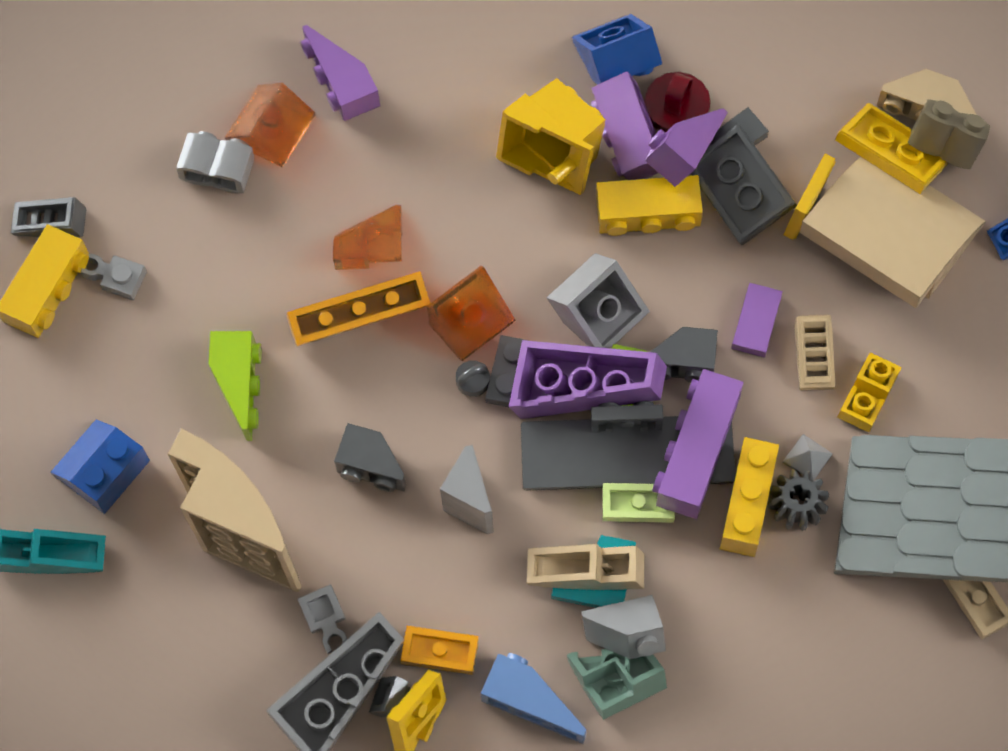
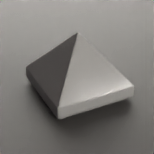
(807, 456)

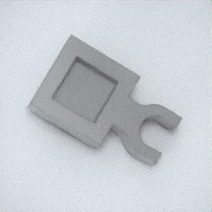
(118, 277)
(322, 613)

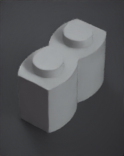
(215, 162)

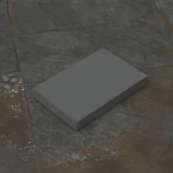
(742, 185)

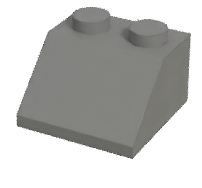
(598, 302)

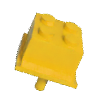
(551, 136)

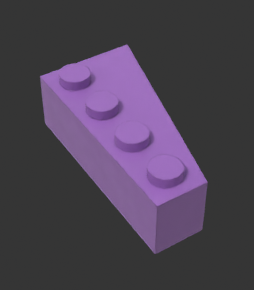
(576, 377)

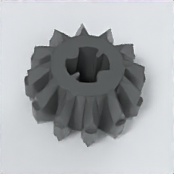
(806, 491)

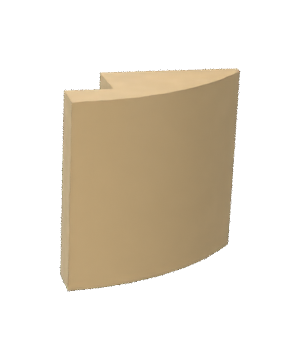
(891, 230)
(230, 512)

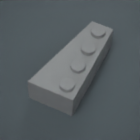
(330, 695)

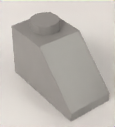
(626, 627)

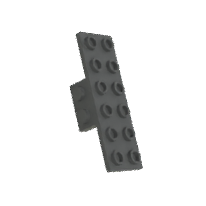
(610, 447)

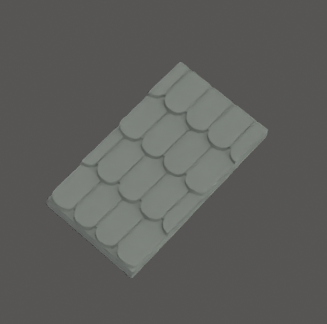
(925, 508)

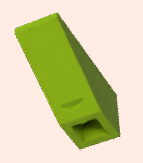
(233, 367)

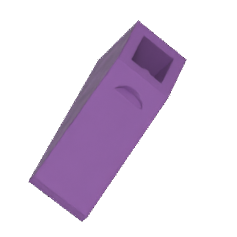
(345, 76)

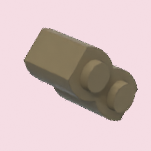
(949, 134)

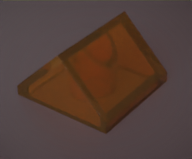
(272, 122)
(469, 314)

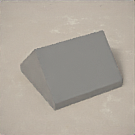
(465, 493)

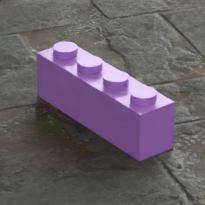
(698, 444)

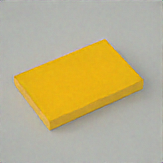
(885, 144)

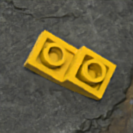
(869, 392)

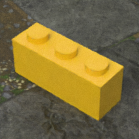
(648, 205)
(43, 281)
(749, 497)

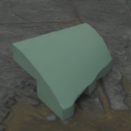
(617, 681)

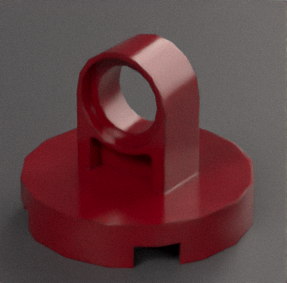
(676, 99)

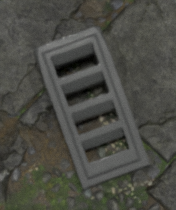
(70, 216)

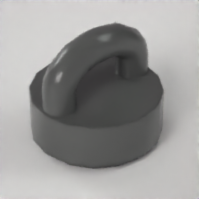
(472, 378)

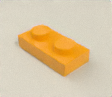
(439, 650)

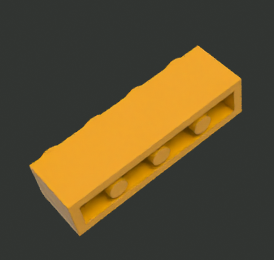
(358, 308)

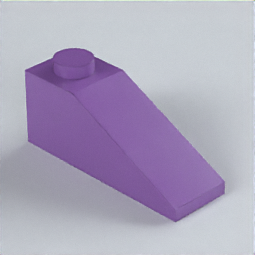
(681, 148)

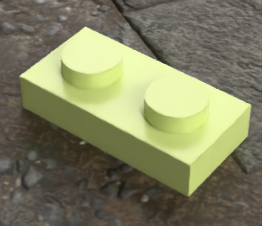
(632, 504)

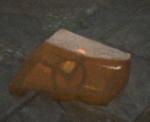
(370, 241)

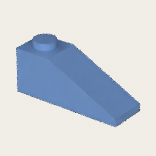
(523, 693)

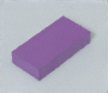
(757, 320)

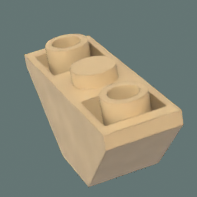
(910, 94)

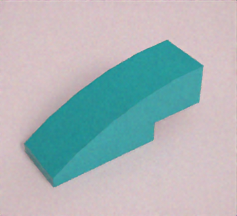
(51, 552)

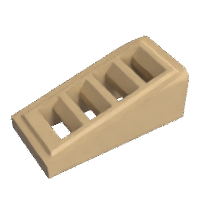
(802, 326)

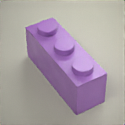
(626, 125)

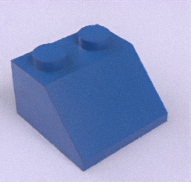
(618, 48)
(101, 465)

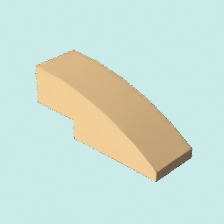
(586, 567)

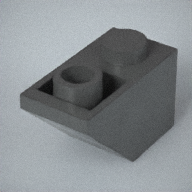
(688, 352)
(367, 457)

